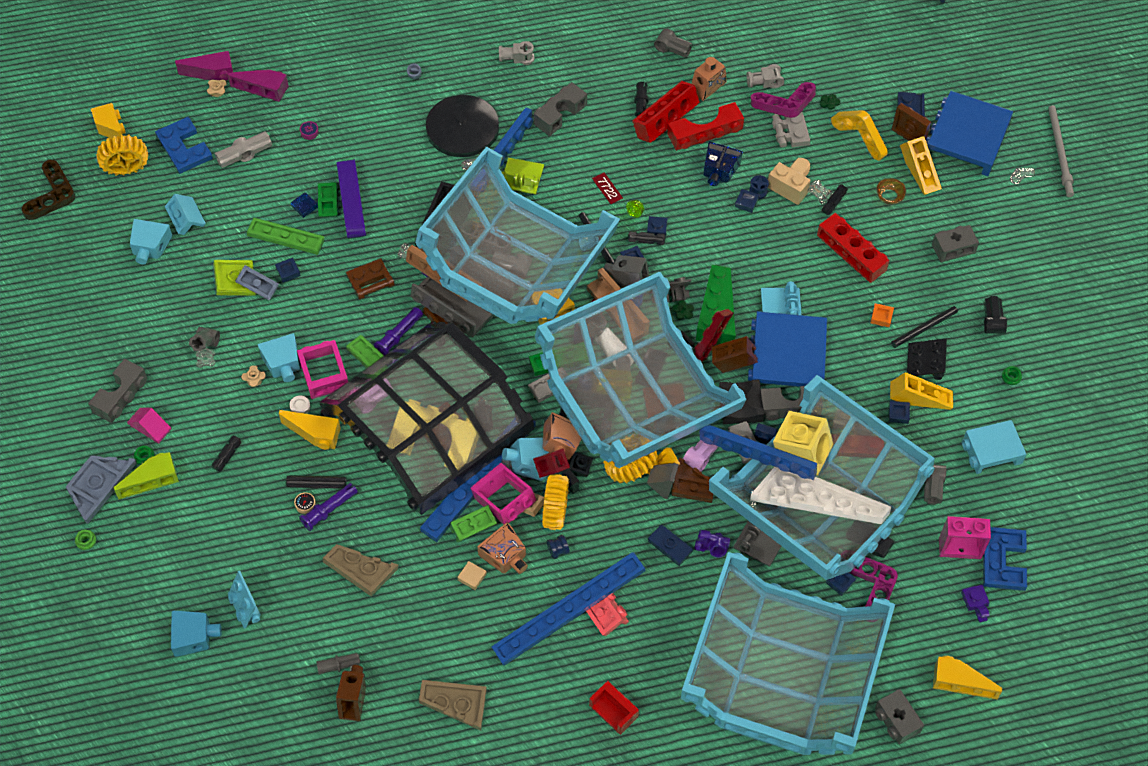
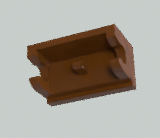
(734, 354)

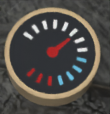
(304, 502)

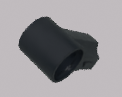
(994, 320)

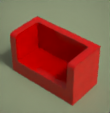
(614, 707)

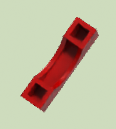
(685, 133)

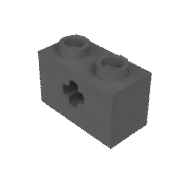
(955, 243)
(898, 706)

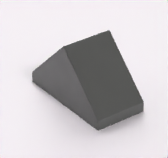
(662, 478)

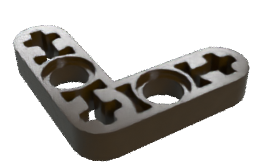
(58, 191)

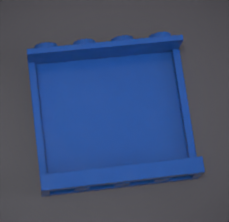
(969, 130)
(788, 348)

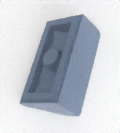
(257, 282)

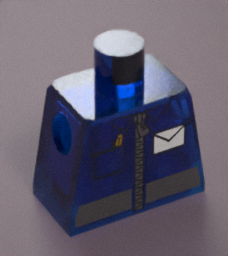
(721, 163)

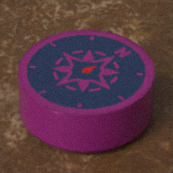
(309, 130)

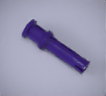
(393, 336)
(321, 512)

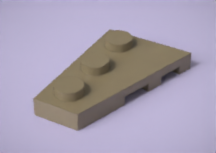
(360, 570)

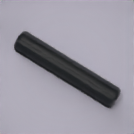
(316, 481)

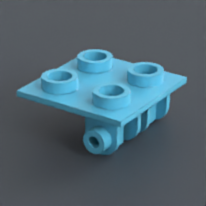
(781, 300)
(243, 601)

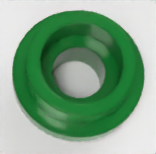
(1013, 371)
(141, 451)

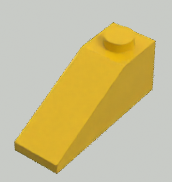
(921, 165)
(920, 392)
(317, 430)
(959, 677)

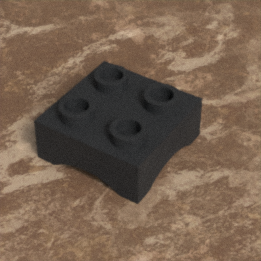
(752, 409)

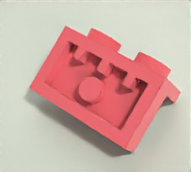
(607, 615)

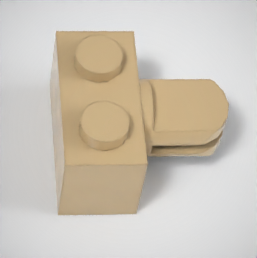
(791, 181)

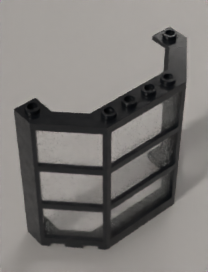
(432, 412)

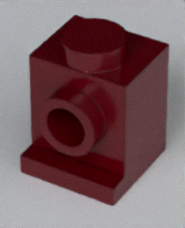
(551, 463)

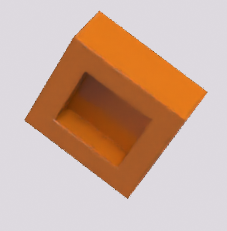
(882, 315)

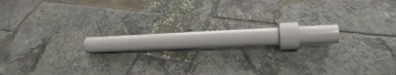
(1066, 177)

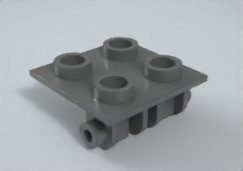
(678, 287)
(757, 544)

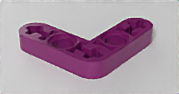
(786, 107)
(880, 582)

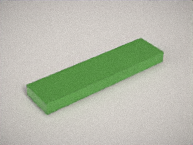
(285, 236)

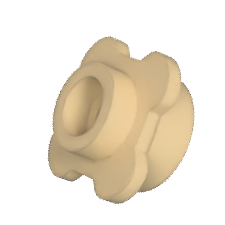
(216, 87)
(253, 381)

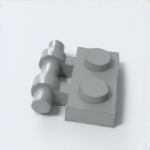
(796, 128)

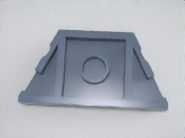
(96, 483)

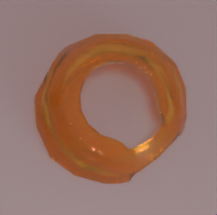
(892, 184)

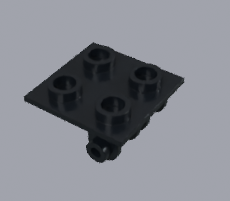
(927, 358)

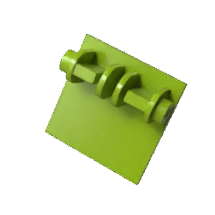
(523, 175)

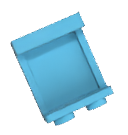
(993, 445)

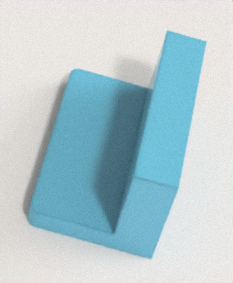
(184, 213)

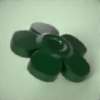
(829, 101)
(683, 310)

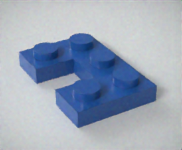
(181, 157)
(995, 571)

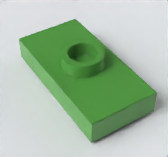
(364, 351)

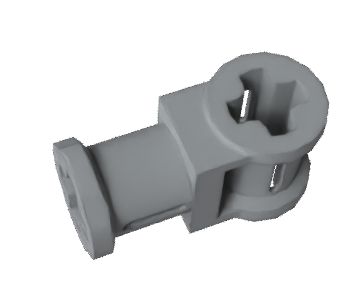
(518, 53)
(766, 77)

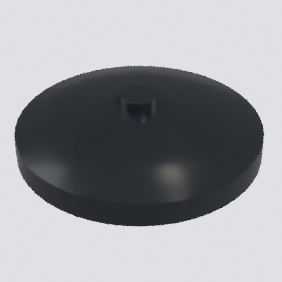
(462, 125)

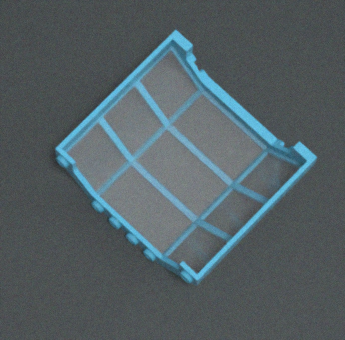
(506, 247)
(630, 374)
(864, 459)
(785, 663)

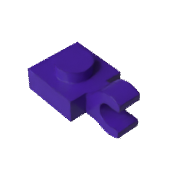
(977, 600)

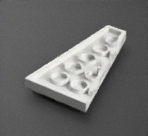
(817, 496)

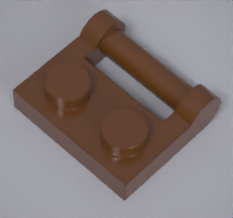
(367, 275)

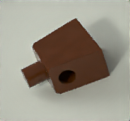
(351, 694)

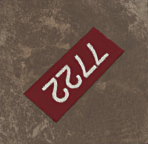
(607, 188)

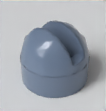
(416, 69)

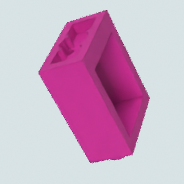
(325, 385)
(500, 476)
(955, 537)

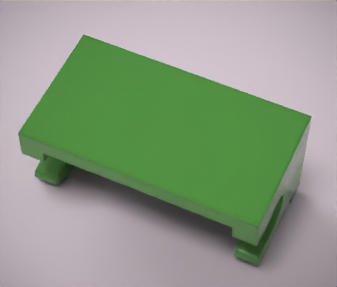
(472, 523)

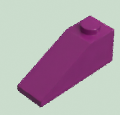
(206, 67)
(260, 82)

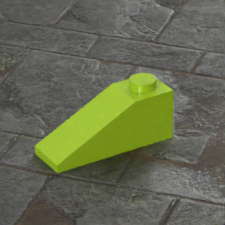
(152, 474)

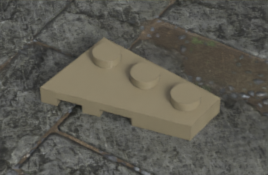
(455, 700)

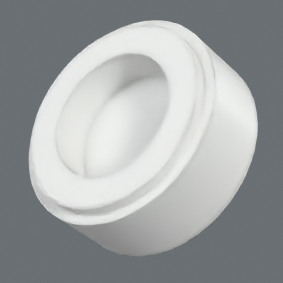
(300, 404)

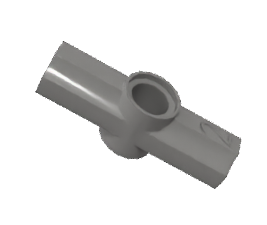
(243, 149)

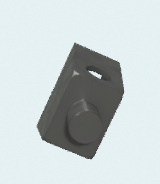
(627, 270)

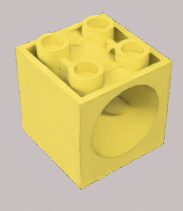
(805, 437)

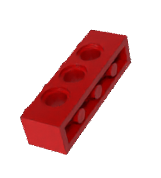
(665, 110)
(855, 256)

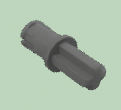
(337, 663)

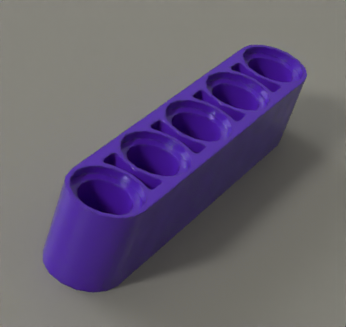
(351, 199)

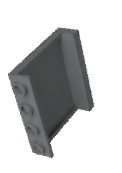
(450, 307)

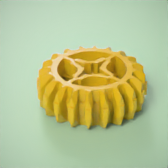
(122, 155)
(632, 470)
(555, 502)

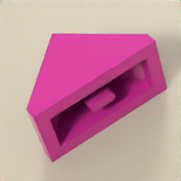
(149, 424)

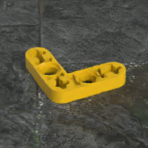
(861, 121)

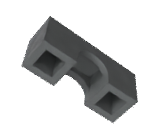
(569, 99)
(111, 404)
(776, 406)

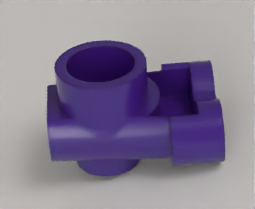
(715, 543)

